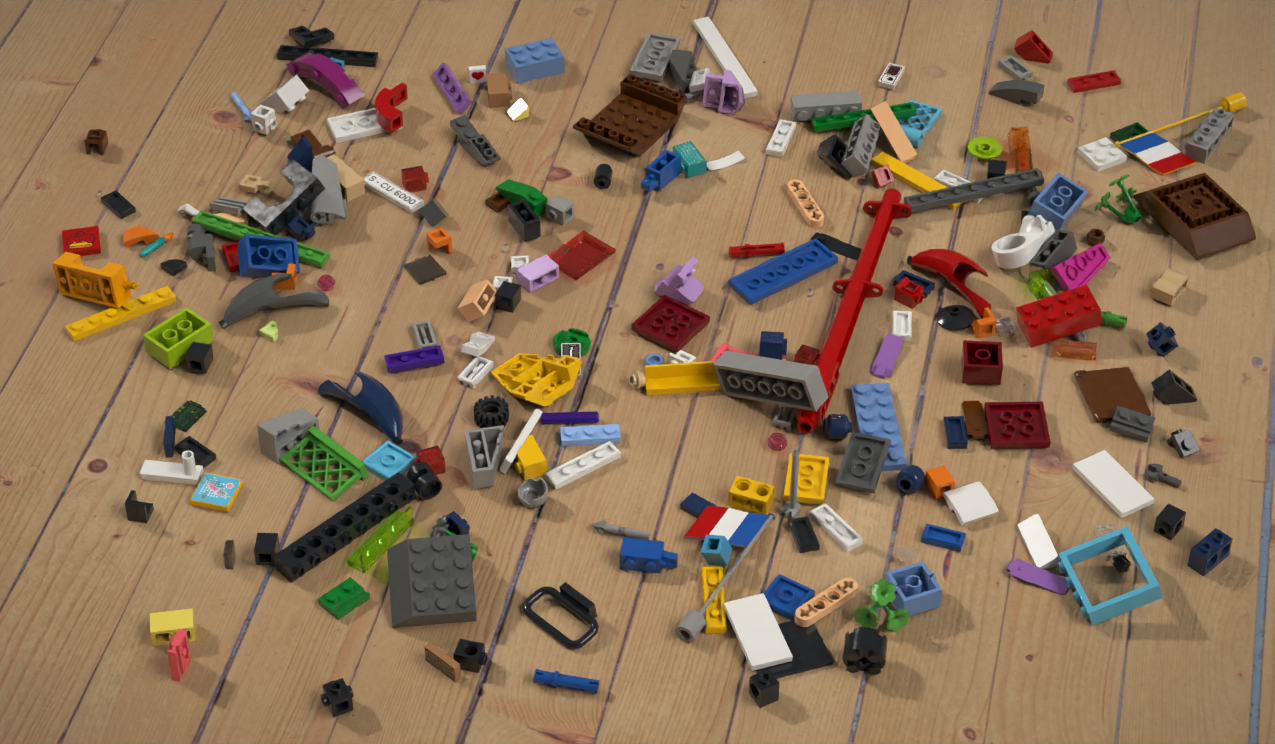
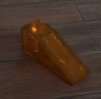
(1020, 148)

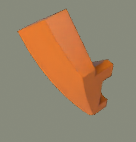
(137, 234)

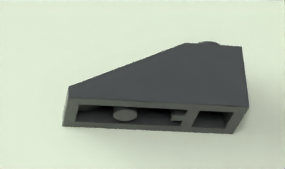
(1055, 250)

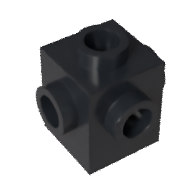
(337, 697)

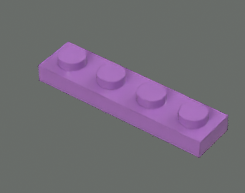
(452, 88)

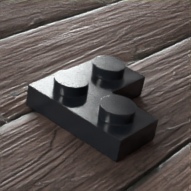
(311, 38)

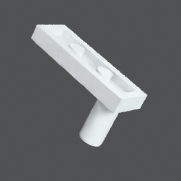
(173, 472)

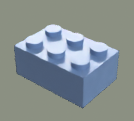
(534, 60)
(1059, 201)

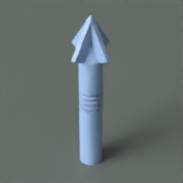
(242, 106)

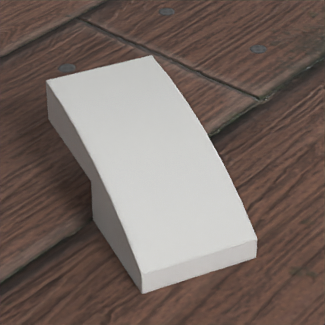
(478, 344)

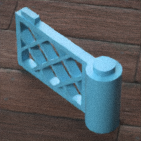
(914, 135)

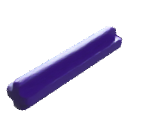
(570, 417)

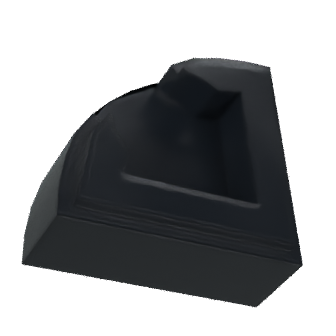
(173, 266)

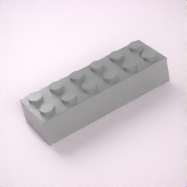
(771, 380)

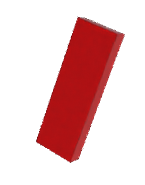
(1093, 81)

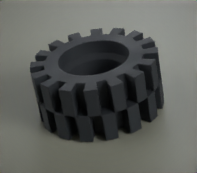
(491, 405)

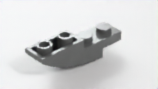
(472, 142)

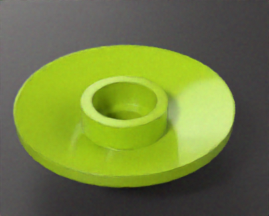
(985, 147)

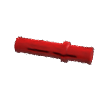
(756, 250)

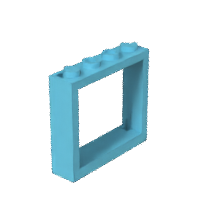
(1122, 603)

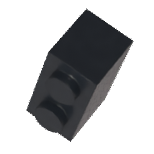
(524, 220)

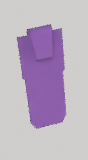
(887, 356)
(1038, 576)

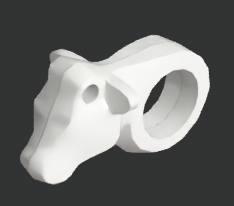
(1019, 248)

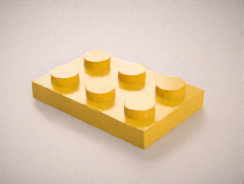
(811, 479)

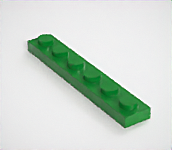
(843, 120)

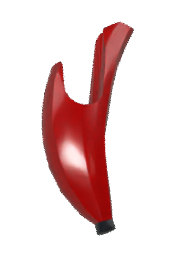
(955, 269)

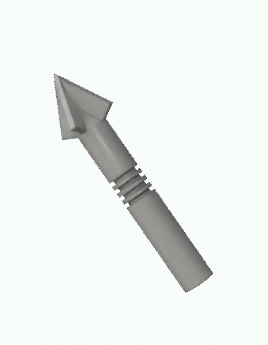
(602, 527)

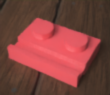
(179, 655)

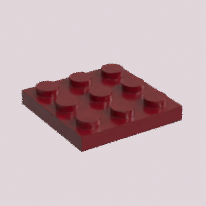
(670, 323)
(1017, 425)

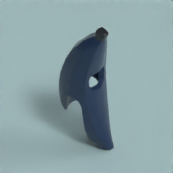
(372, 399)

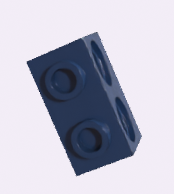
(1209, 552)

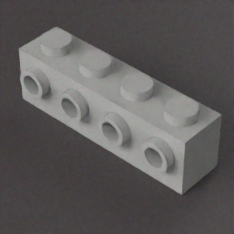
(810, 106)
(1209, 135)
(861, 146)

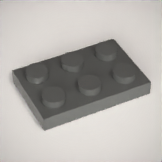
(863, 462)

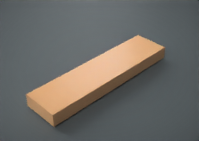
(894, 132)

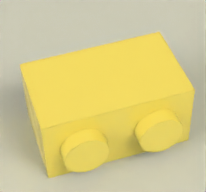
(165, 625)

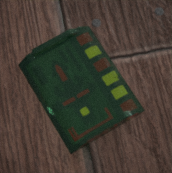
(188, 415)

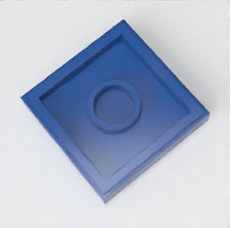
(786, 596)

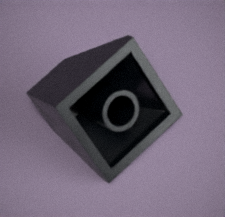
(832, 152)

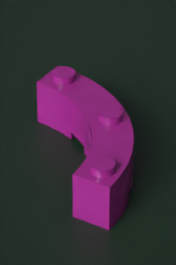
(329, 75)

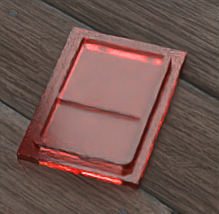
(581, 255)

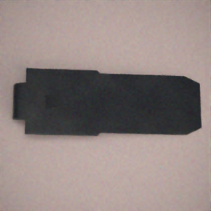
(838, 246)

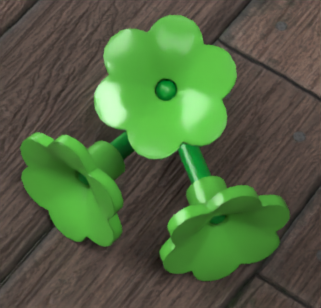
(882, 594)

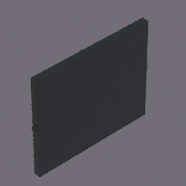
(806, 648)

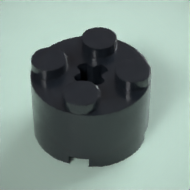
(864, 650)

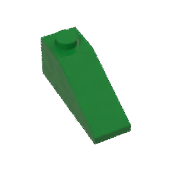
(517, 191)

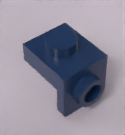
(301, 229)
(457, 524)

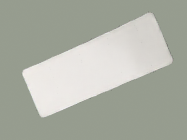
(726, 161)

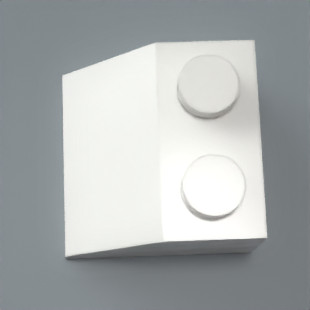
(286, 95)

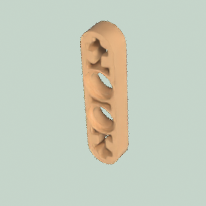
(809, 202)
(823, 599)

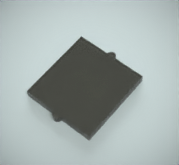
(424, 269)

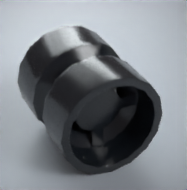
(425, 481)

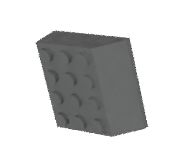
(431, 581)

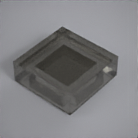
(229, 554)

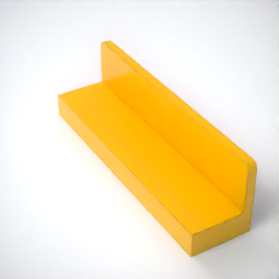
(681, 378)

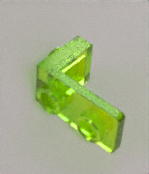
(1036, 283)

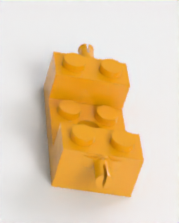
(99, 286)

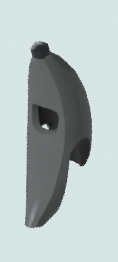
(260, 296)

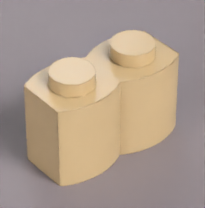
(1169, 286)

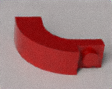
(386, 114)

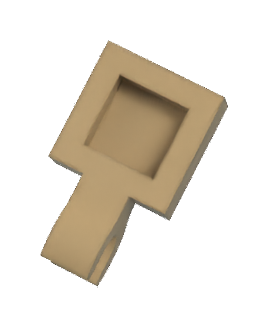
(254, 183)

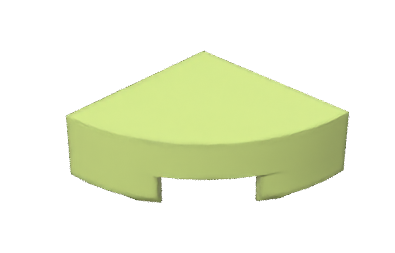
(270, 331)

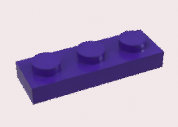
(414, 359)

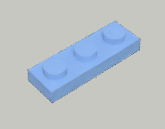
(590, 435)

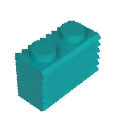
(691, 159)

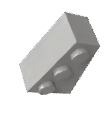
(284, 432)
(484, 453)

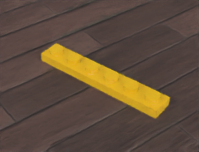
(115, 316)

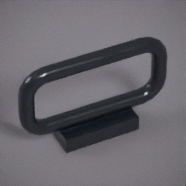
(574, 602)

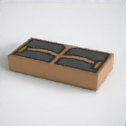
(442, 662)

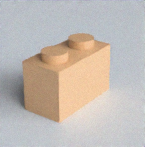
(477, 300)

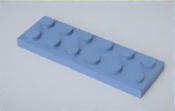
(877, 417)

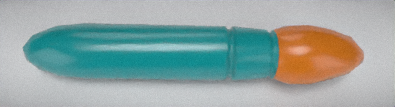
(155, 245)

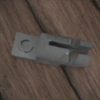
(201, 246)

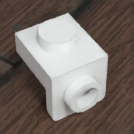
(681, 357)

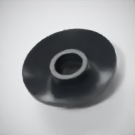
(955, 317)

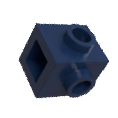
(1162, 339)

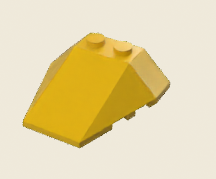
(538, 378)

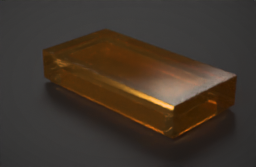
(1076, 349)

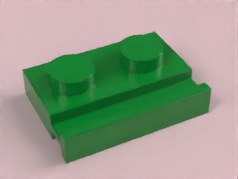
(344, 598)

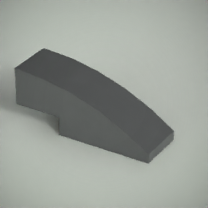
(1018, 90)

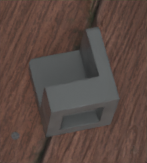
(433, 212)

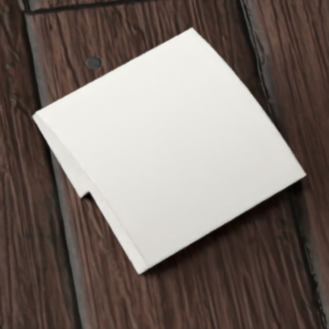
(971, 503)

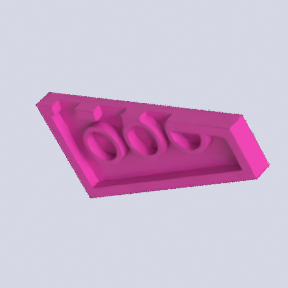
(1080, 268)

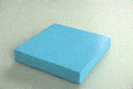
(389, 460)

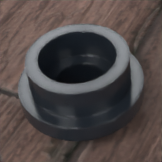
(1121, 562)

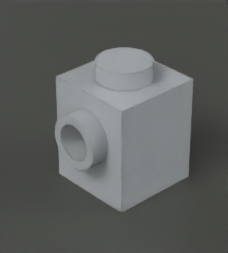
(559, 210)

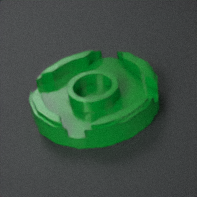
(572, 336)

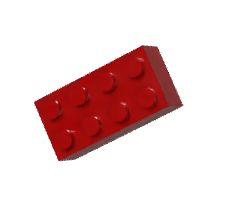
(1059, 316)

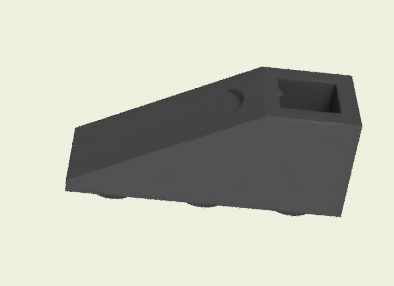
(681, 68)

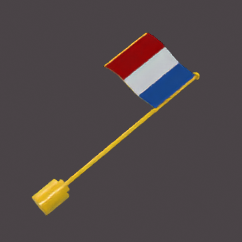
(1161, 154)

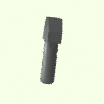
(1155, 473)

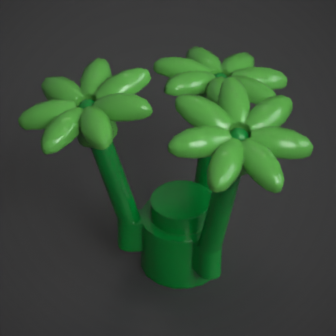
(1131, 213)

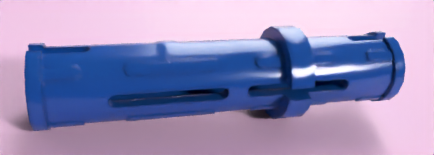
(566, 681)

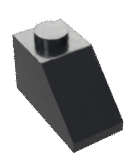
(1173, 389)

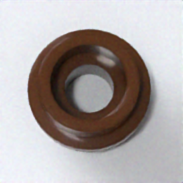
(1095, 236)

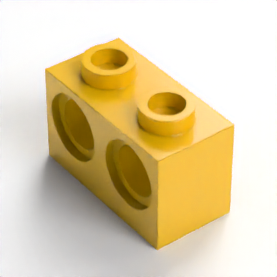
(751, 495)

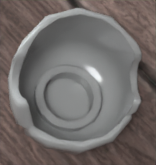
(533, 493)

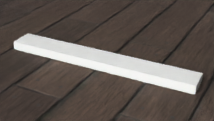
(723, 54)

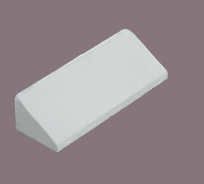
(1038, 542)

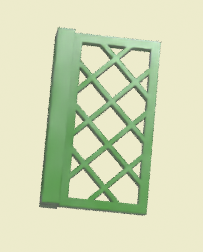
(338, 454)

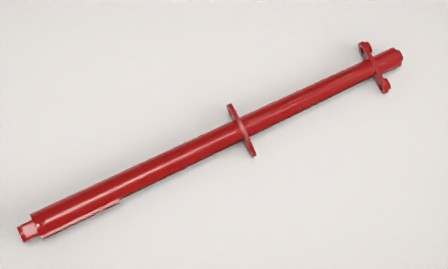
(854, 293)

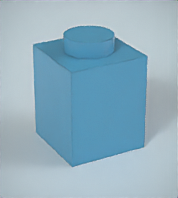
(716, 550)

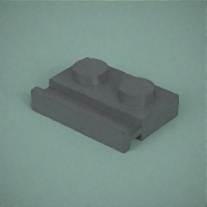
(1132, 424)

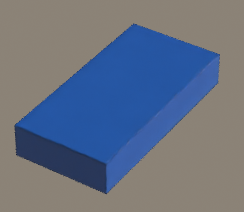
(943, 537)

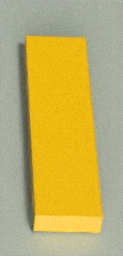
(715, 612)

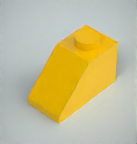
(530, 460)

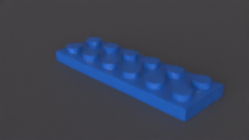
(783, 271)

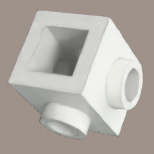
(263, 119)

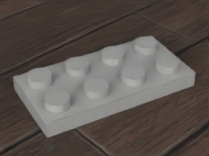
(654, 56)

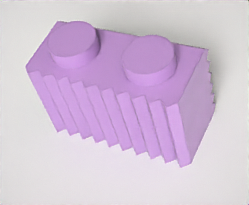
(537, 273)

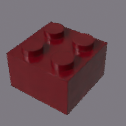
(982, 362)

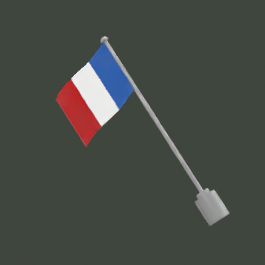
(740, 530)

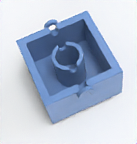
(915, 588)

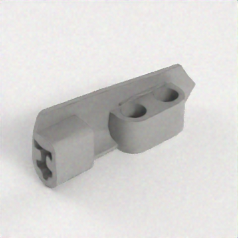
(330, 200)

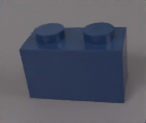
(772, 345)

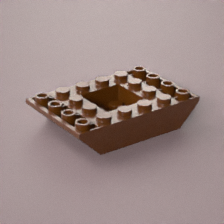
(1199, 215)

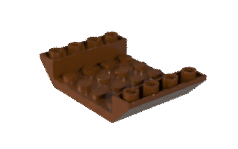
(635, 116)

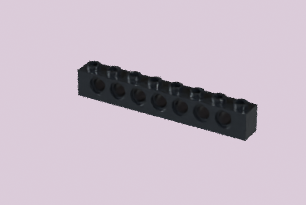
(344, 527)

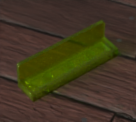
(381, 540)

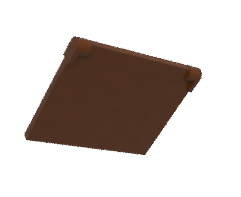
(1109, 388)

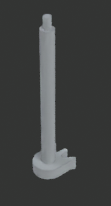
(792, 507)

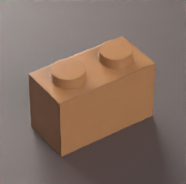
(498, 90)

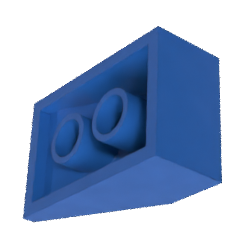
(266, 255)

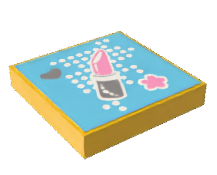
(216, 492)

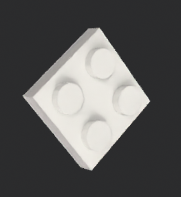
(1102, 154)

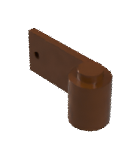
(317, 148)

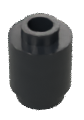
(603, 176)

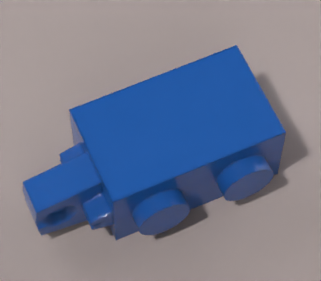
(661, 171)
(646, 555)

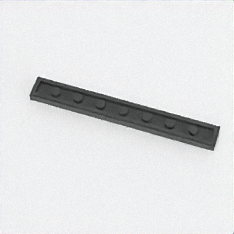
(974, 190)

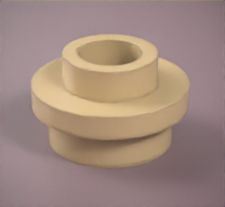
(637, 380)

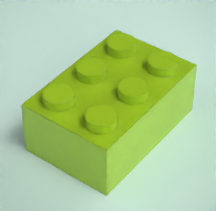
(174, 337)

